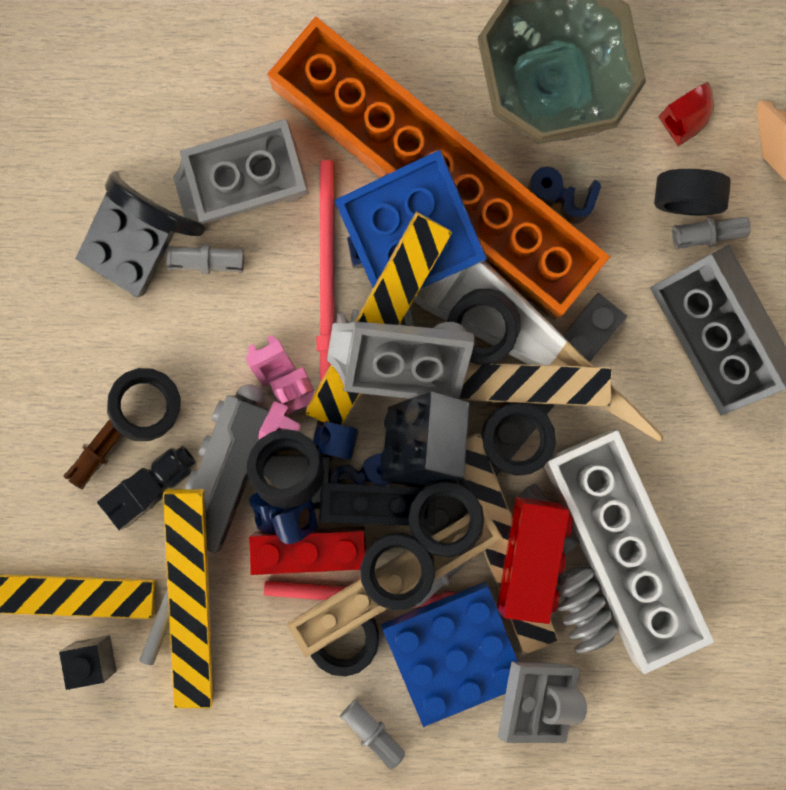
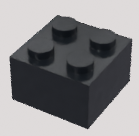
(425, 440)

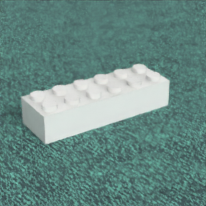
(628, 551)

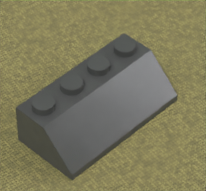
(724, 330)

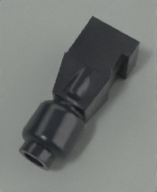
(146, 487)

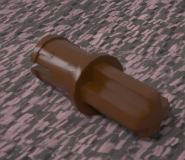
(93, 456)

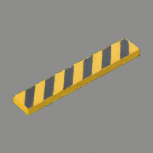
(385, 305)
(77, 596)
(188, 597)

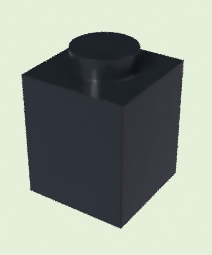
(87, 662)

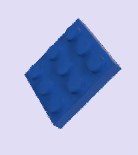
(383, 209)
(452, 653)

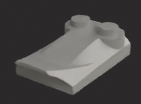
(240, 173)
(401, 358)

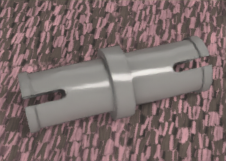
(205, 259)

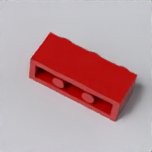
(318, 552)
(534, 560)

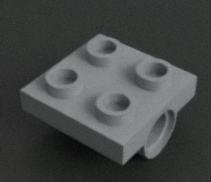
(541, 703)

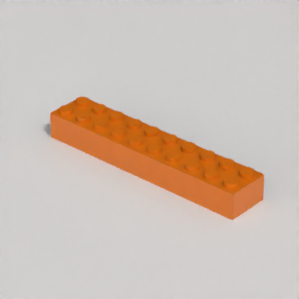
(393, 128)

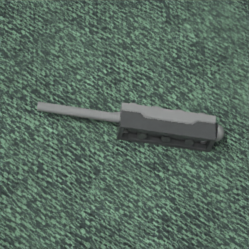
(224, 479)

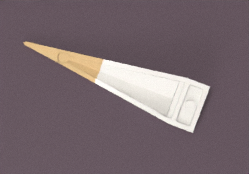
(537, 341)

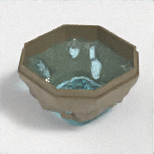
(578, 42)

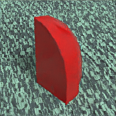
(688, 113)

